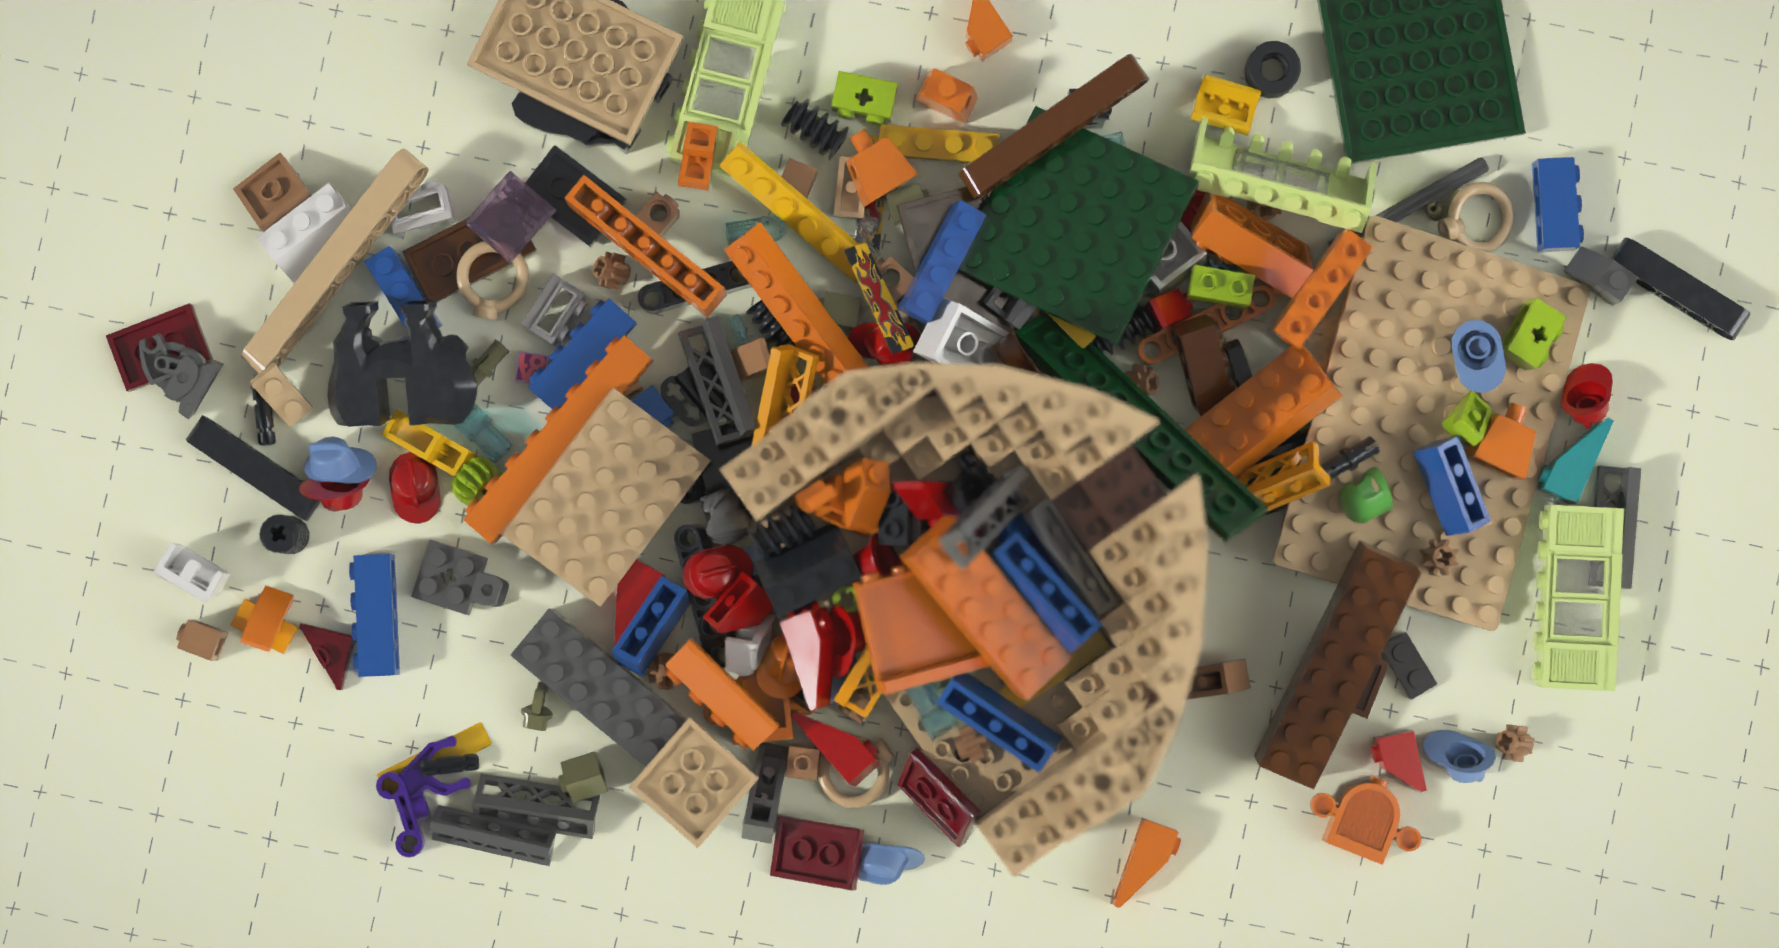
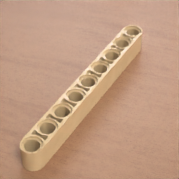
(335, 261)

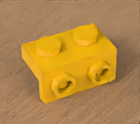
(1226, 104)

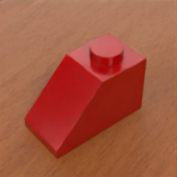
(1169, 309)
(740, 606)
(1400, 757)

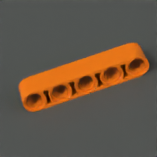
(1216, 314)

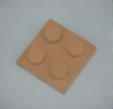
(272, 192)

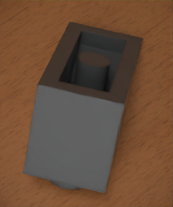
(1601, 275)

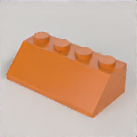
(1251, 244)
(722, 694)

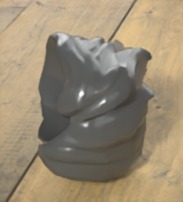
(725, 516)

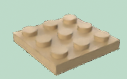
(693, 782)

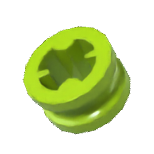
(836, 598)

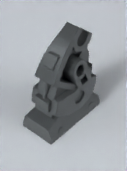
(182, 376)

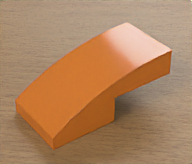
(698, 156)
(814, 496)
(267, 618)

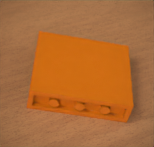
(1321, 288)
(910, 633)

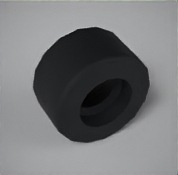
(1273, 50)

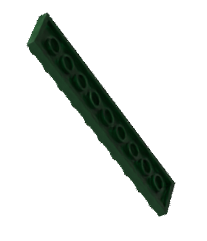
(1166, 447)

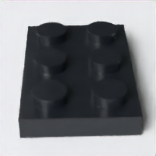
(555, 179)

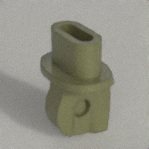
(536, 714)

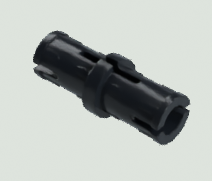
(1350, 458)

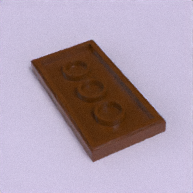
(437, 259)

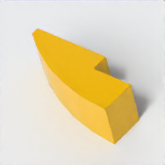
(427, 444)

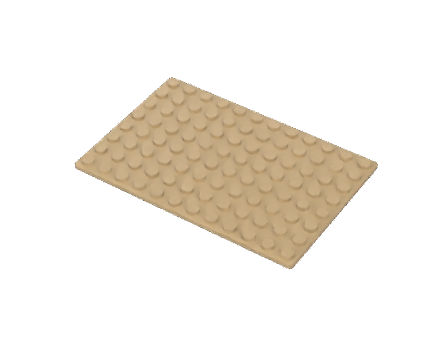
(1400, 385)

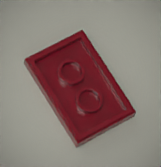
(175, 326)
(938, 797)
(817, 852)

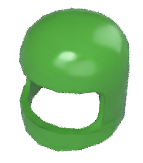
(1360, 502)

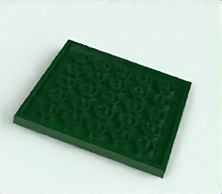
(1419, 75)
(1080, 231)

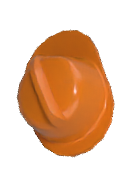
(777, 671)

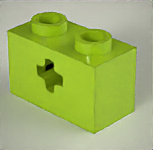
(853, 86)
(1220, 287)
(1518, 341)

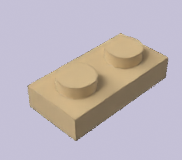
(847, 198)
(281, 394)

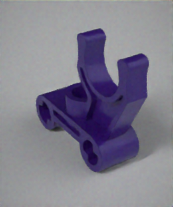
(410, 794)

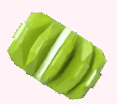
(473, 478)

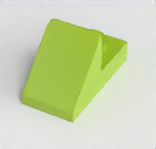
(1468, 419)

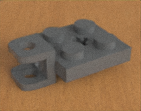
(471, 581)

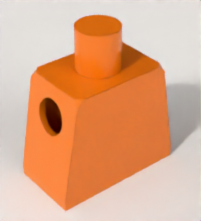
(947, 95)
(877, 167)
(1505, 444)

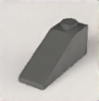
(765, 793)

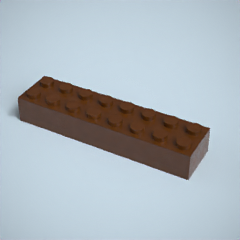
(1337, 664)

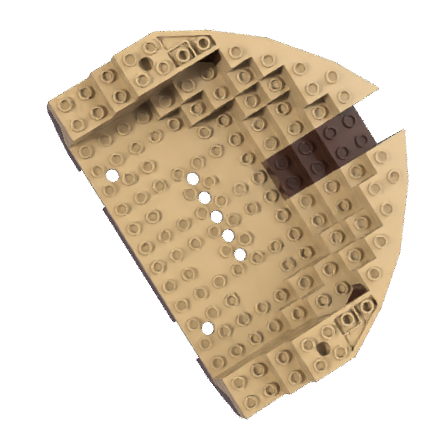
(1142, 541)

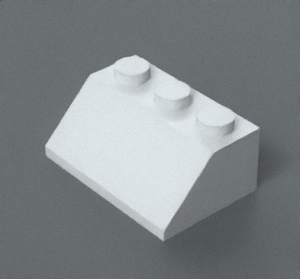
(304, 231)

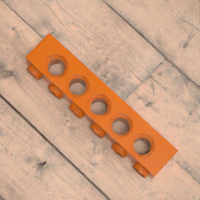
(645, 246)

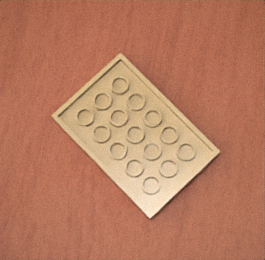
(579, 58)
(606, 497)

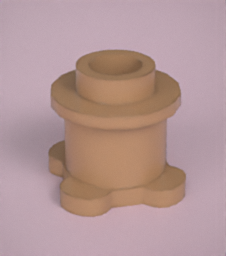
(861, 699)

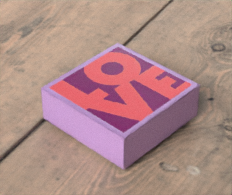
(528, 364)

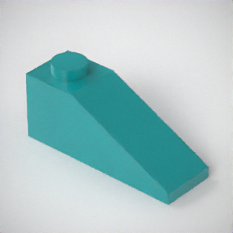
(1570, 470)

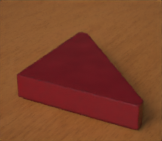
(332, 651)

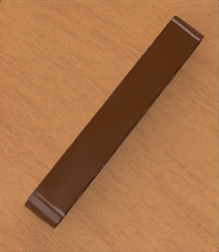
(1053, 126)

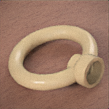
(1453, 226)
(486, 307)
(869, 797)

